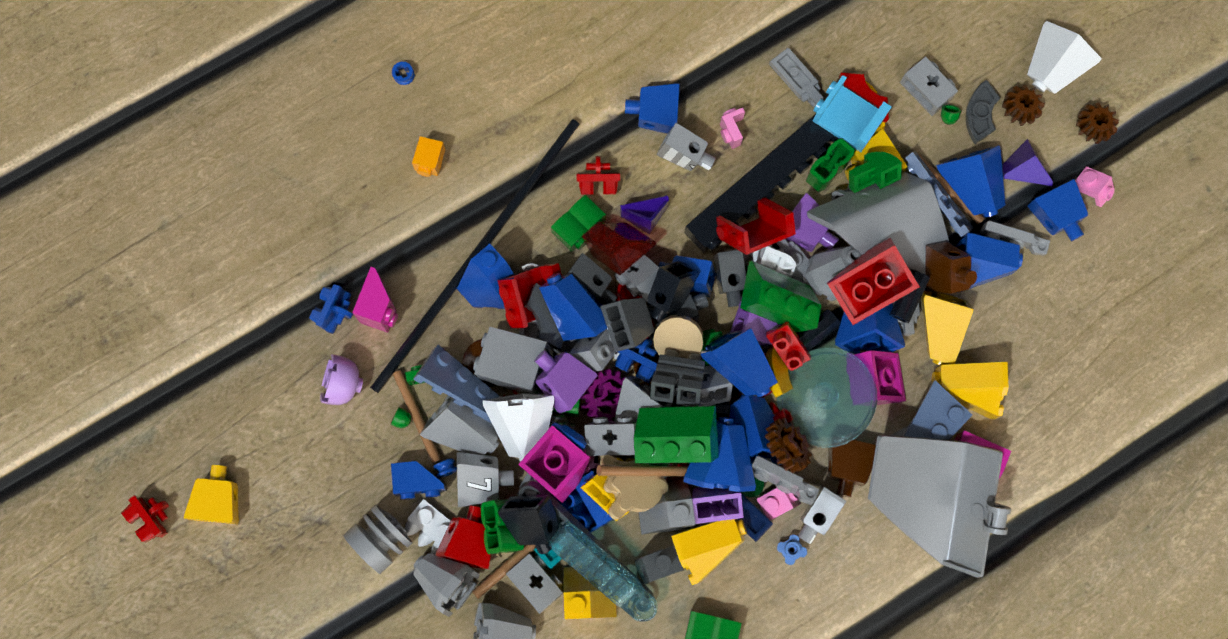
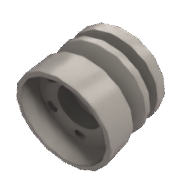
(377, 539)

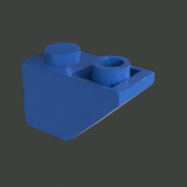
(413, 479)

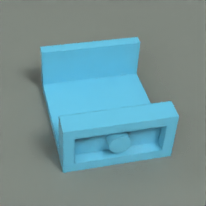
(849, 115)

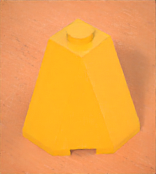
(945, 325)
(976, 385)
(708, 546)
(583, 599)

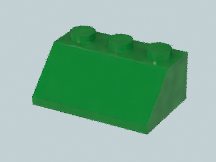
(780, 298)
(676, 435)

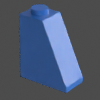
(977, 180)
(990, 257)
(480, 279)
(572, 307)
(874, 333)
(741, 362)
(755, 417)
(732, 466)

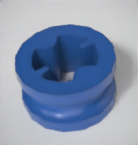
(399, 79)
(445, 468)

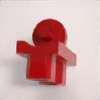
(586, 180)
(788, 346)
(140, 509)

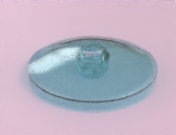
(830, 397)

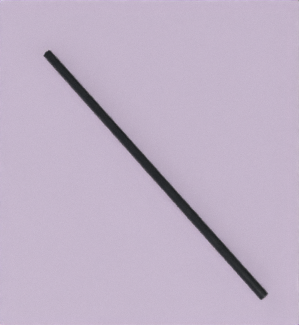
(487, 239)

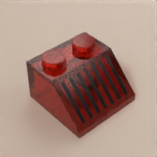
(617, 244)

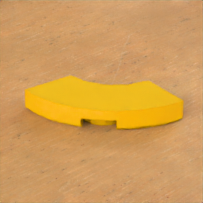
(780, 371)

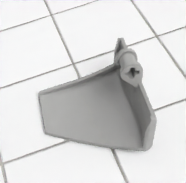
(900, 211)
(941, 496)

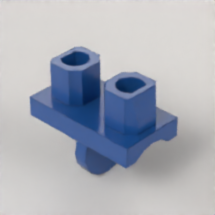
(334, 309)
(627, 357)

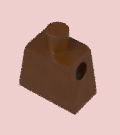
(948, 268)
(850, 465)

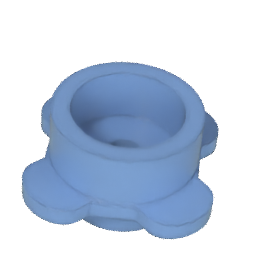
(784, 548)

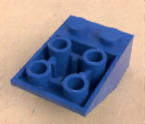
(585, 508)

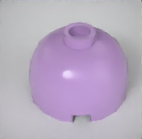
(340, 381)

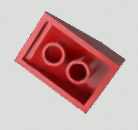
(872, 282)

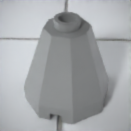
(826, 266)
(445, 581)
(500, 623)

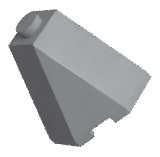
(634, 397)
(460, 429)
(671, 512)

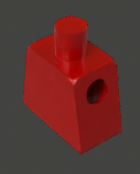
(465, 541)

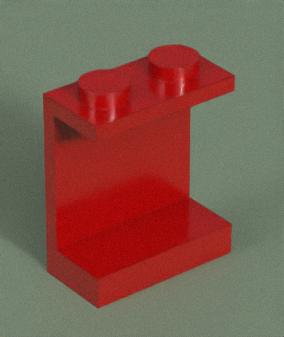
(773, 225)
(516, 289)

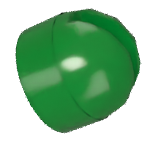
(950, 114)
(401, 418)

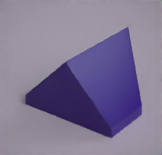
(1026, 166)
(645, 213)

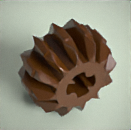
(1023, 105)
(1100, 131)

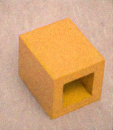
(428, 156)

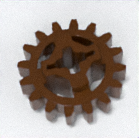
(788, 445)

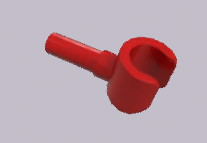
(784, 413)

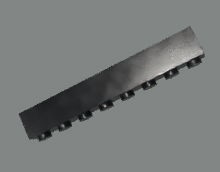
(761, 182)

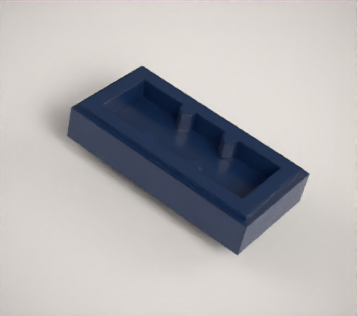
(754, 520)

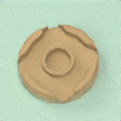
(680, 335)

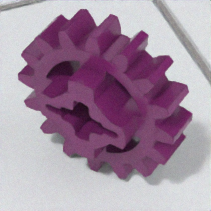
(602, 388)

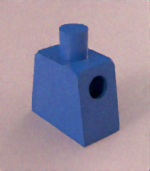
(656, 107)
(1061, 210)
(706, 277)

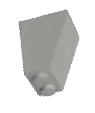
(509, 360)

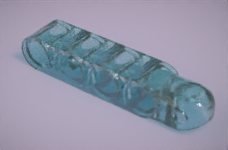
(604, 572)

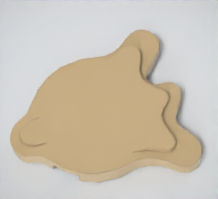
(632, 492)

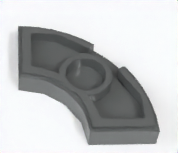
(979, 111)
(546, 326)

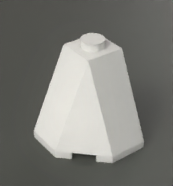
(1059, 58)
(520, 420)

